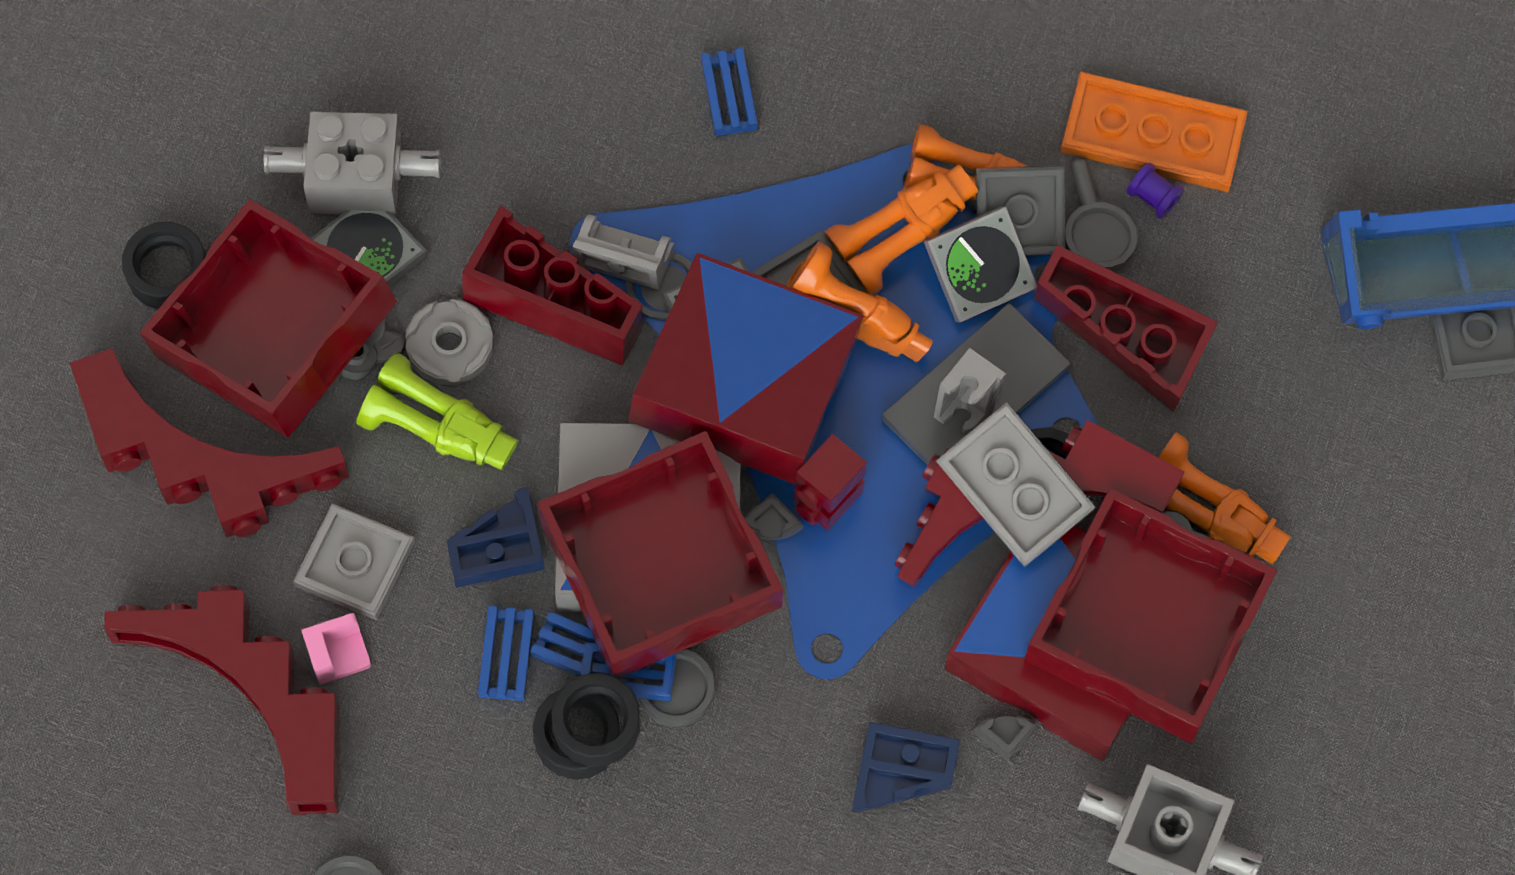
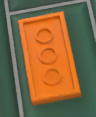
(1145, 125)

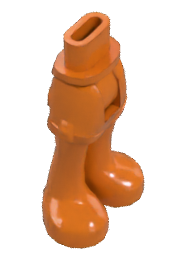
(931, 147)
(923, 206)
(883, 322)
(1237, 517)

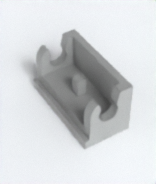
(622, 253)
(972, 386)

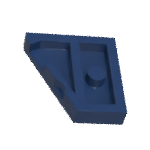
(497, 544)
(902, 766)

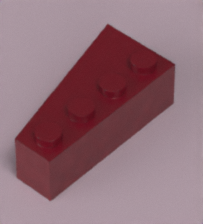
(549, 291)
(1127, 323)

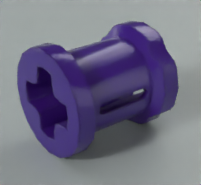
(1155, 190)

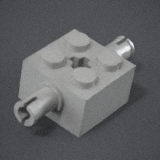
(352, 162)
(1172, 801)

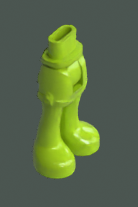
(462, 431)

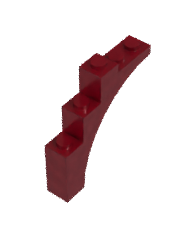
(1095, 464)
(185, 467)
(263, 671)

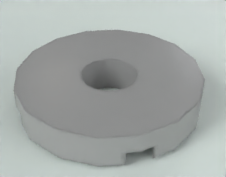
(454, 365)

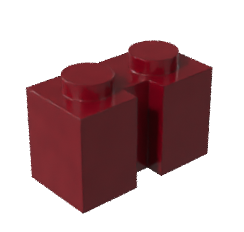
(829, 483)

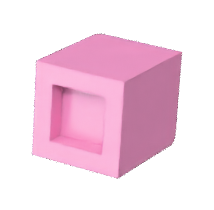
(336, 648)

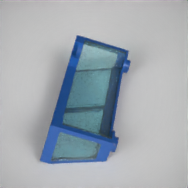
(1421, 262)

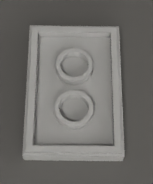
(1015, 484)

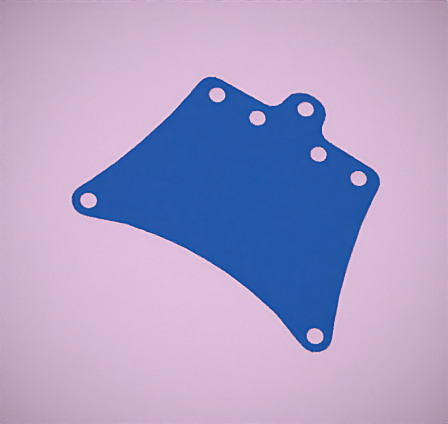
(847, 575)

